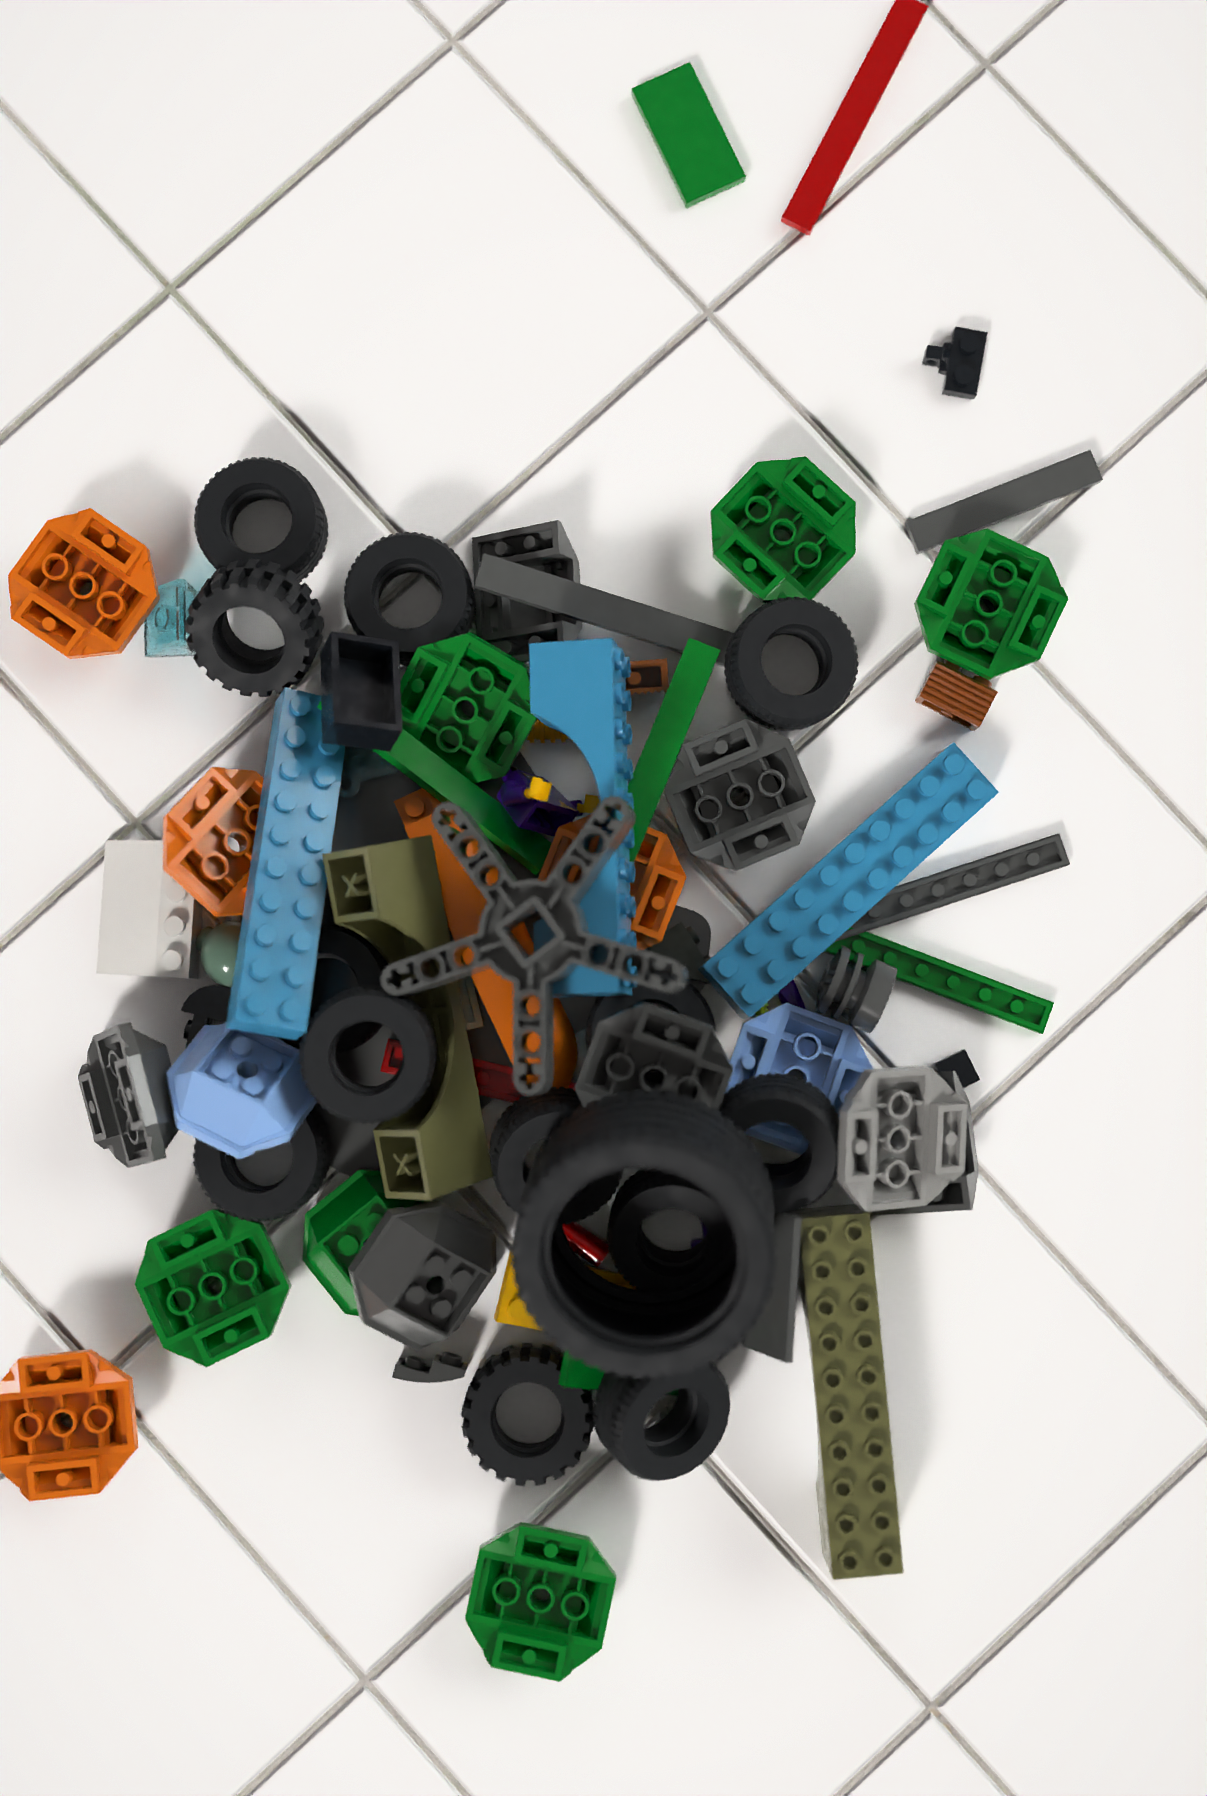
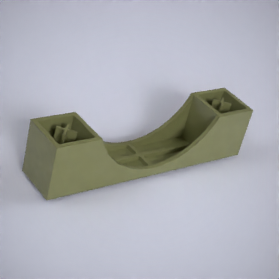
(397, 904)
(850, 1394)

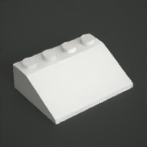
(145, 915)

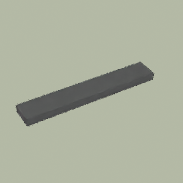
(1004, 501)

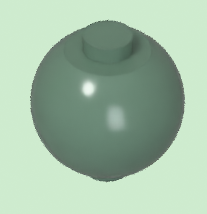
(219, 951)

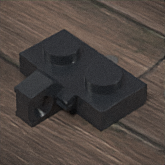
(959, 362)

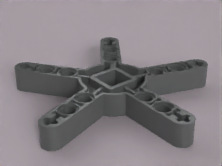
(510, 905)

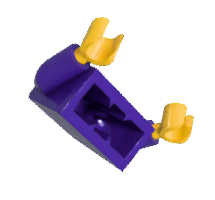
(538, 804)

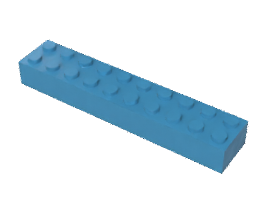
(287, 873)
(848, 881)

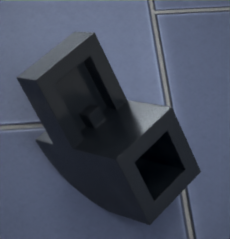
(207, 1005)

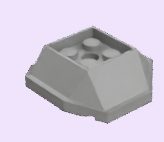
(925, 1142)

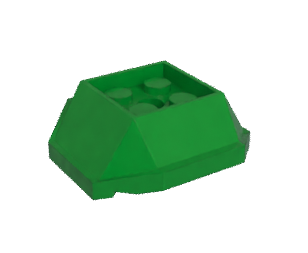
(792, 498)
(1013, 579)
(492, 681)
(339, 1229)
(187, 1312)
(531, 1634)

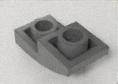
(443, 1368)

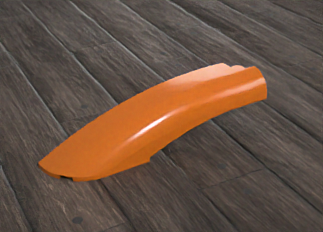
(463, 911)

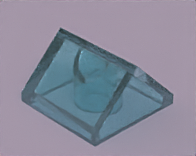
(166, 623)

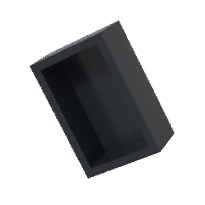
(360, 691)

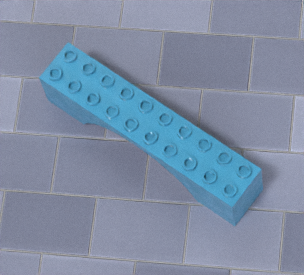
(584, 695)

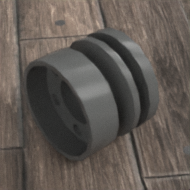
(855, 989)

